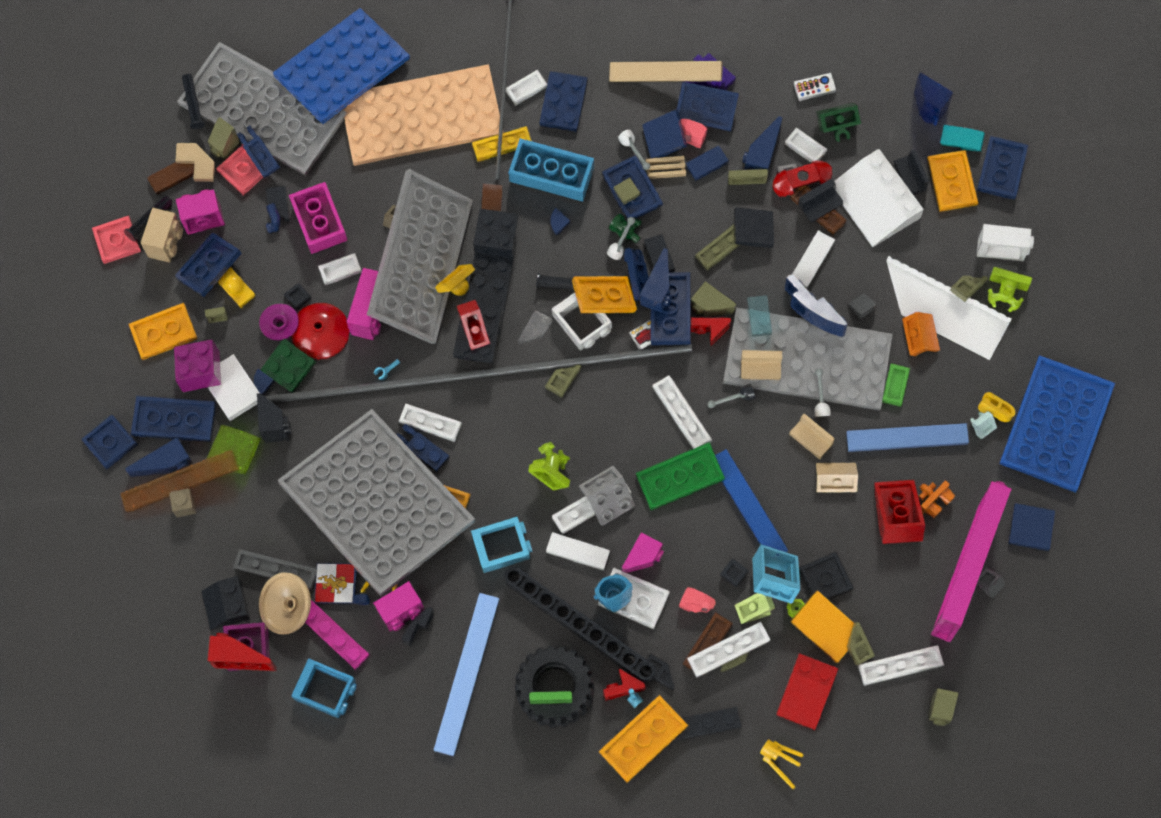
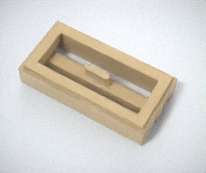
(667, 161)

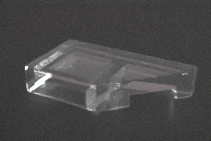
(535, 327)

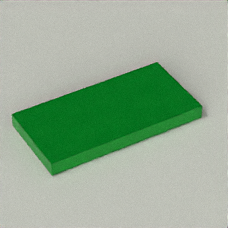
(680, 476)

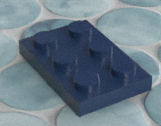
(563, 101)
(707, 105)
(1002, 167)
(648, 199)
(208, 264)

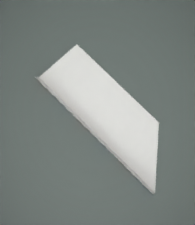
(962, 322)

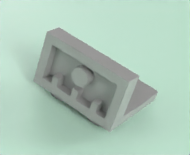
(608, 495)

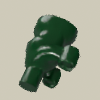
(619, 224)

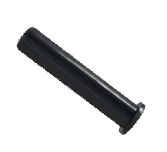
(192, 102)
(140, 225)
(554, 282)

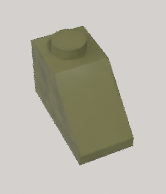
(223, 139)
(711, 302)
(942, 707)

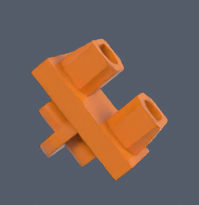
(942, 492)

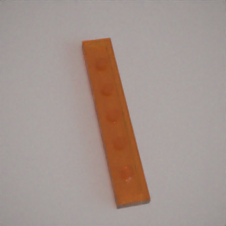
(179, 480)

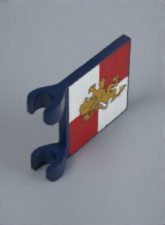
(337, 585)

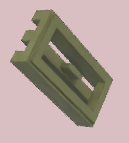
(741, 177)

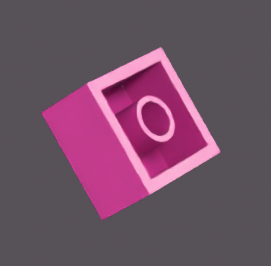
(200, 211)
(399, 607)

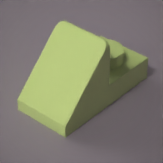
(754, 608)

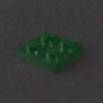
(288, 365)

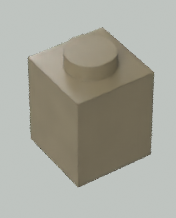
(182, 502)

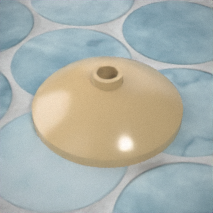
(284, 603)

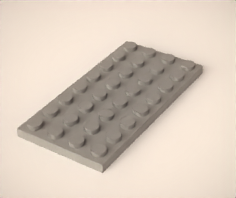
(250, 95)
(419, 255)
(851, 364)

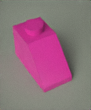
(643, 554)

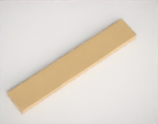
(666, 71)

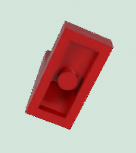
(715, 326)
(628, 682)

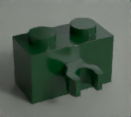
(838, 119)

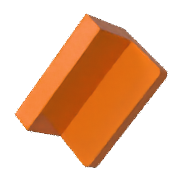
(920, 333)

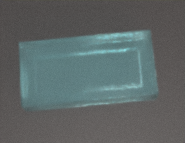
(759, 316)

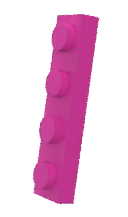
(335, 637)

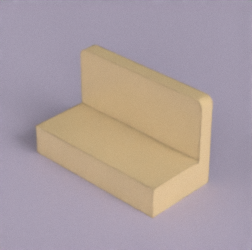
(761, 365)
(812, 436)
(836, 477)

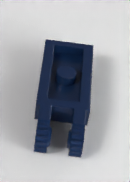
(259, 153)
(637, 270)
(424, 449)

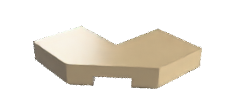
(192, 154)

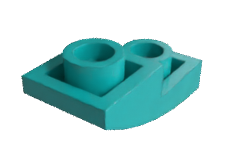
(962, 137)

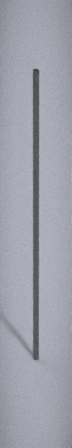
(479, 373)

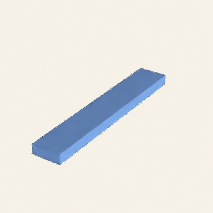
(907, 437)

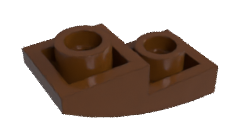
(491, 197)

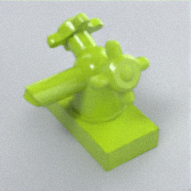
(1009, 283)
(548, 468)

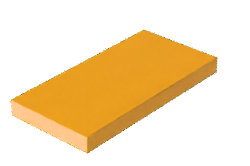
(643, 738)

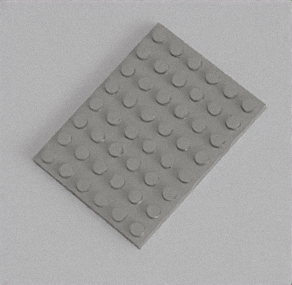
(376, 502)

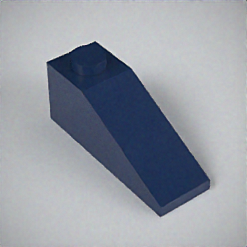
(762, 148)
(657, 288)
(164, 460)

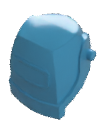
(614, 592)

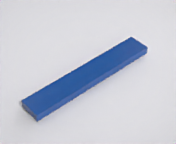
(748, 504)

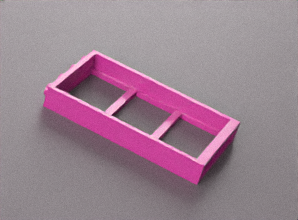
(971, 561)

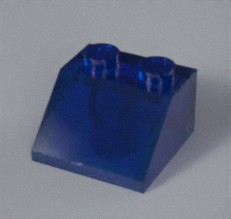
(931, 99)

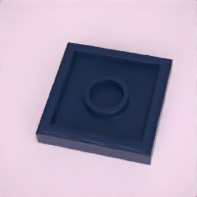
(664, 135)
(109, 441)
(1031, 527)

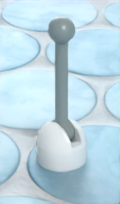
(627, 139)
(616, 249)
(822, 408)

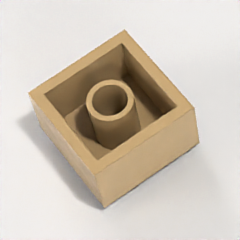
(161, 235)

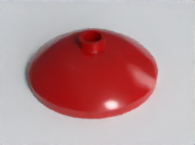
(327, 340)

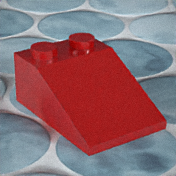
(899, 512)
(231, 654)
(807, 691)

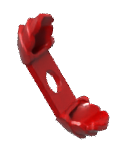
(787, 180)

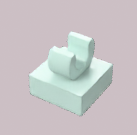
(984, 424)

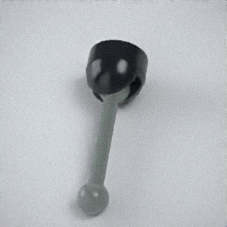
(746, 393)

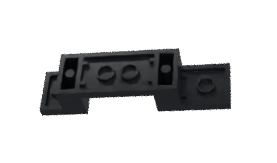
(490, 280)

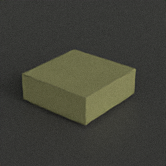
(626, 191)
(216, 315)

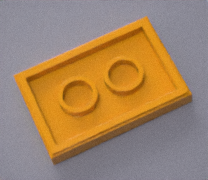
(952, 180)
(604, 294)
(163, 331)
(824, 626)

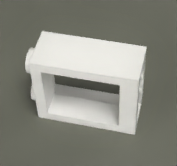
(1004, 242)
(567, 306)

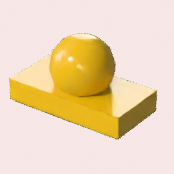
(456, 281)
(236, 288)

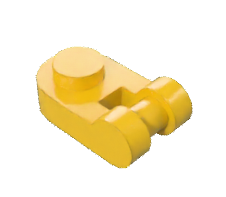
(997, 407)

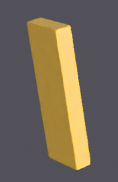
(488, 147)

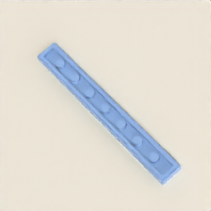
(466, 674)

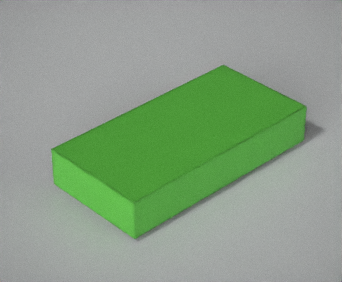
(895, 385)
(550, 697)

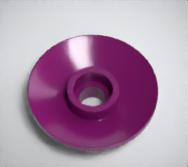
(278, 314)

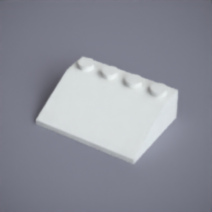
(877, 198)

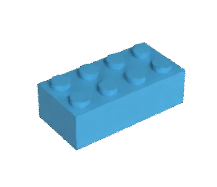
(551, 169)

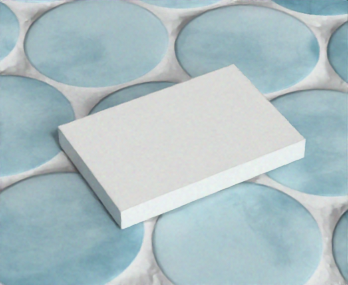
(236, 389)
(645, 603)

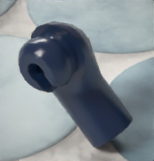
(275, 218)

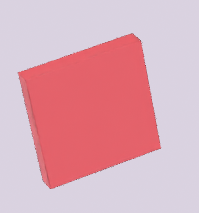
(240, 171)
(112, 240)

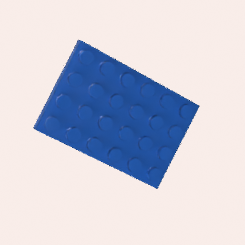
(341, 65)
(1057, 423)

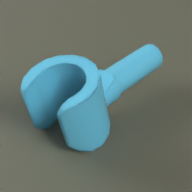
(386, 369)
(634, 698)

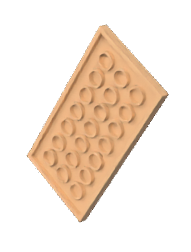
(422, 115)

